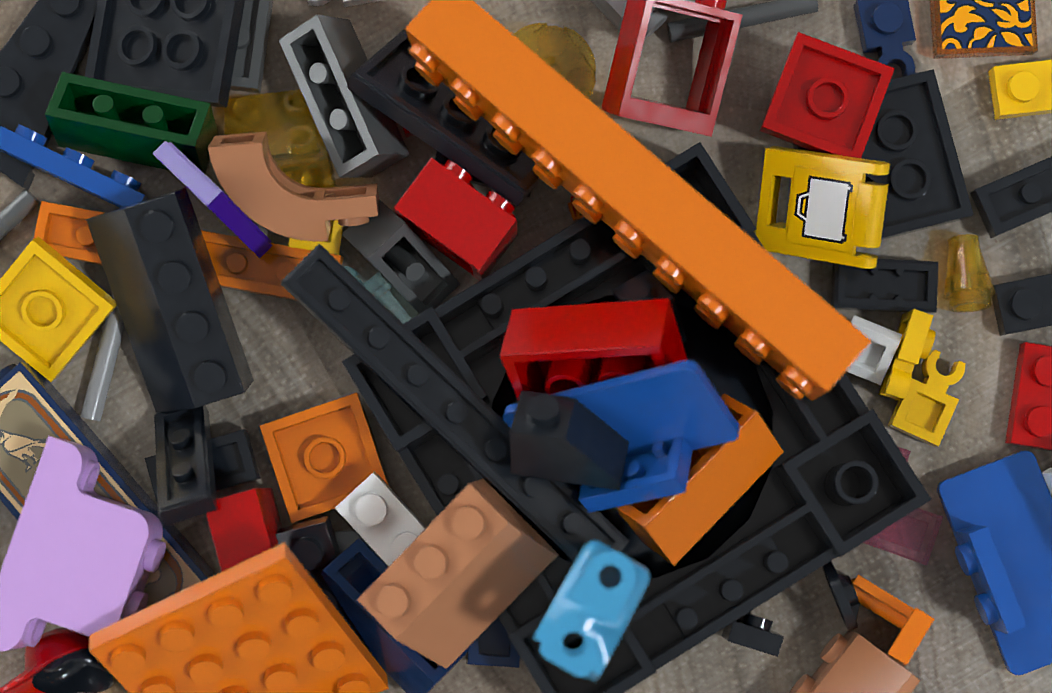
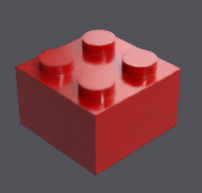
(458, 218)

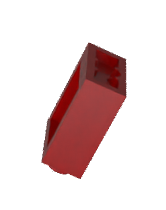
(709, 74)

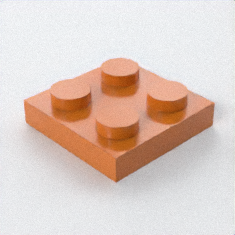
(322, 455)

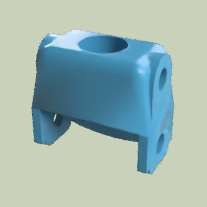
(595, 603)

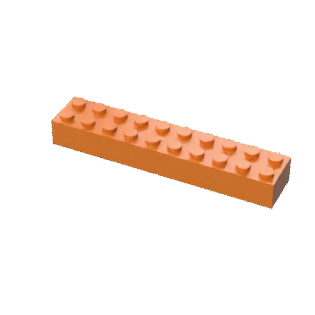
(635, 196)

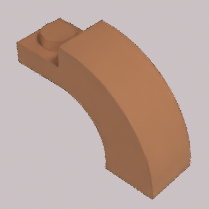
(277, 201)

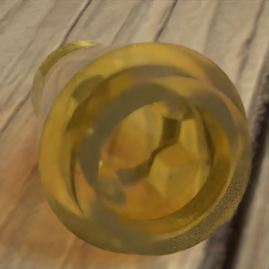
(967, 276)

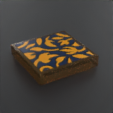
(983, 28)

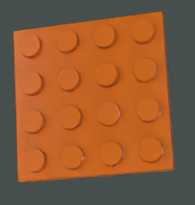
(241, 633)

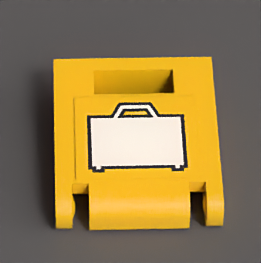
(827, 206)

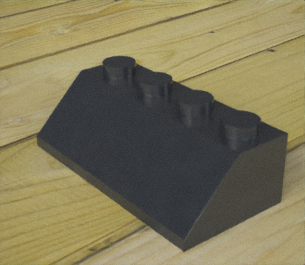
(171, 302)

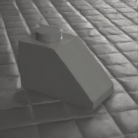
(402, 259)

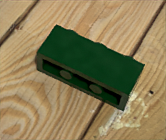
(128, 121)

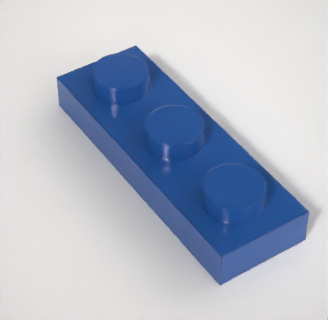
(70, 167)

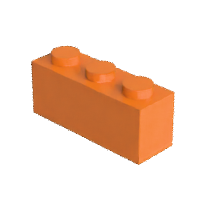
(714, 484)

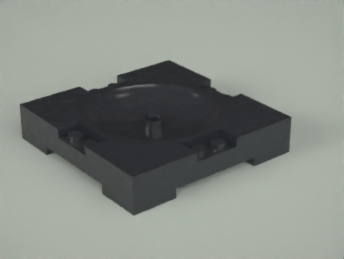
(813, 504)

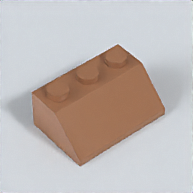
(458, 575)
(856, 667)

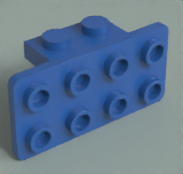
(664, 419)
(1006, 547)

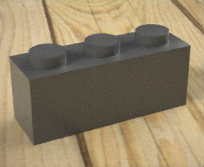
(355, 134)

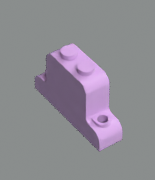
(74, 552)

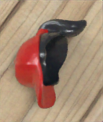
(61, 665)

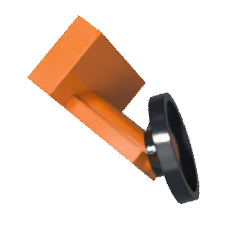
(852, 592)

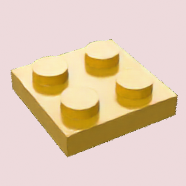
(49, 308)

